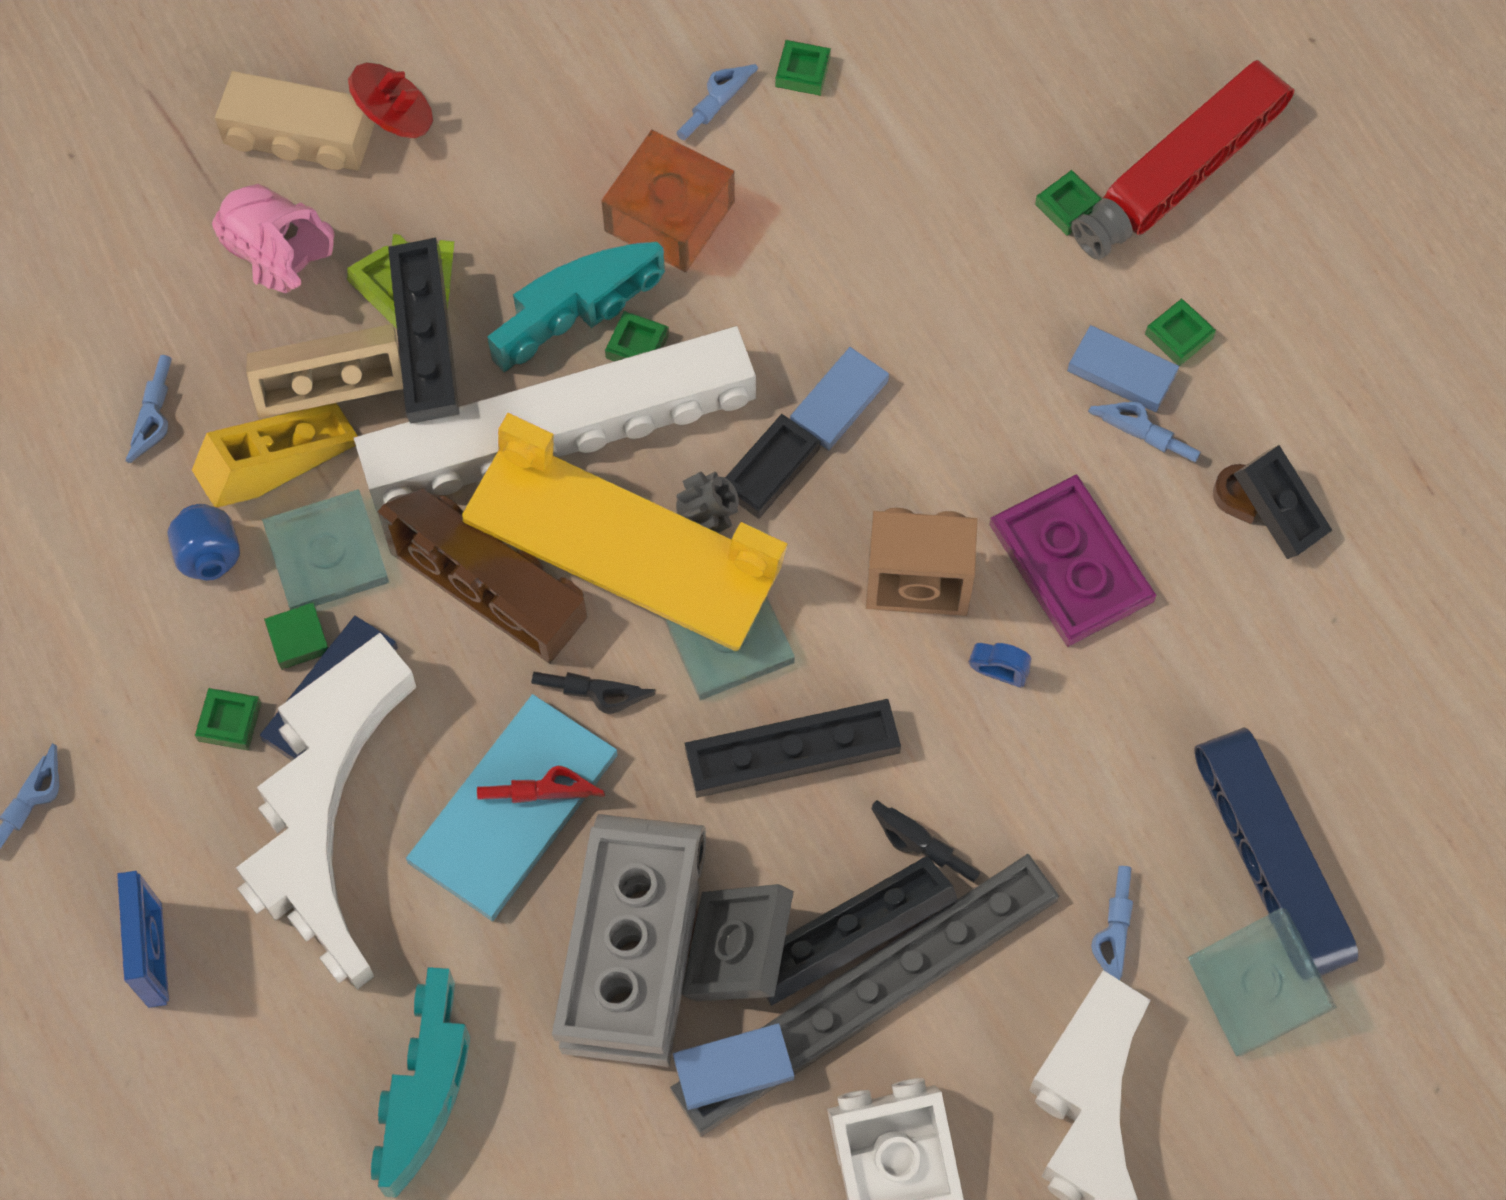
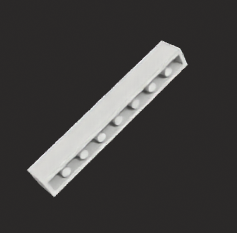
(579, 409)

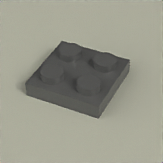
(738, 943)

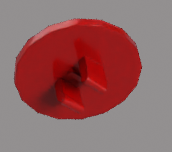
(390, 100)

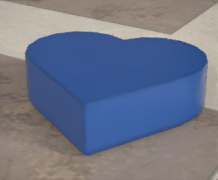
(1001, 662)

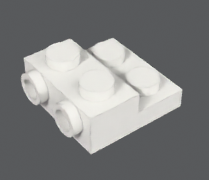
(895, 1144)

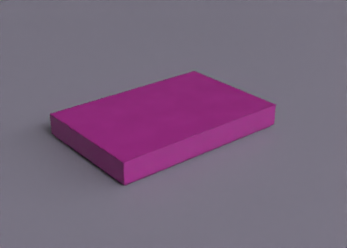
(1072, 560)

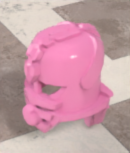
(254, 228)

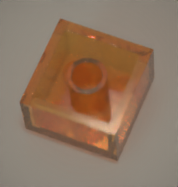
(669, 199)

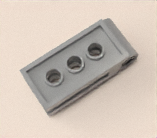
(620, 860)

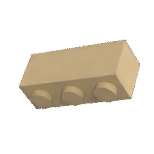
(293, 121)
(324, 371)

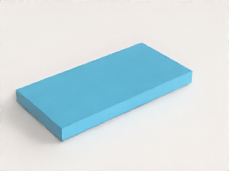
(491, 845)

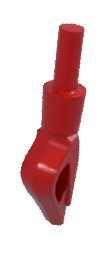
(542, 789)

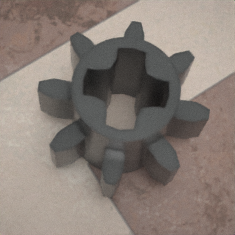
(708, 501)

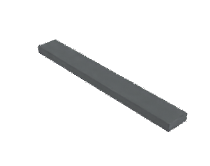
(896, 974)

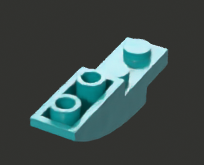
(587, 287)
(421, 1104)

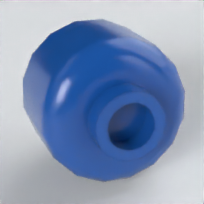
(201, 540)

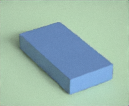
(1123, 368)
(840, 397)
(733, 1066)

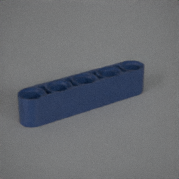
(1274, 845)

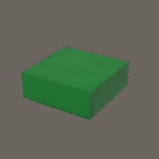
(803, 67)
(1066, 201)
(1180, 332)
(635, 336)
(296, 635)
(228, 719)

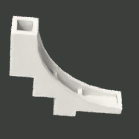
(296, 869)
(1085, 1084)

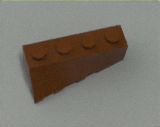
(483, 572)

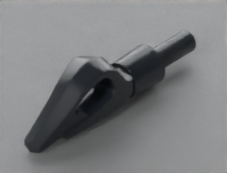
(596, 689)
(910, 836)

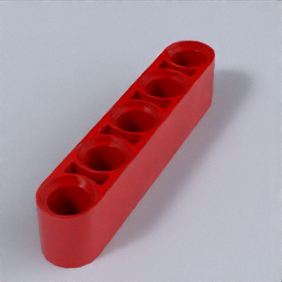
(1200, 145)

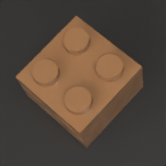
(921, 562)

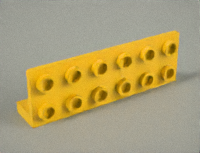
(623, 539)

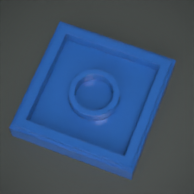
(142, 939)

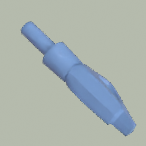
(717, 97)
(150, 412)
(1143, 428)
(30, 794)
(1119, 920)

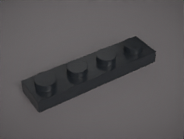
(423, 331)
(792, 748)
(861, 925)

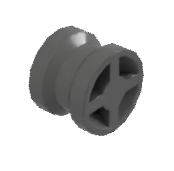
(1102, 228)

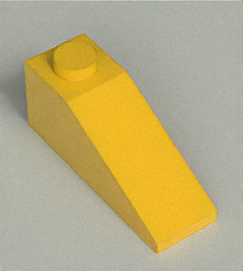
(268, 452)

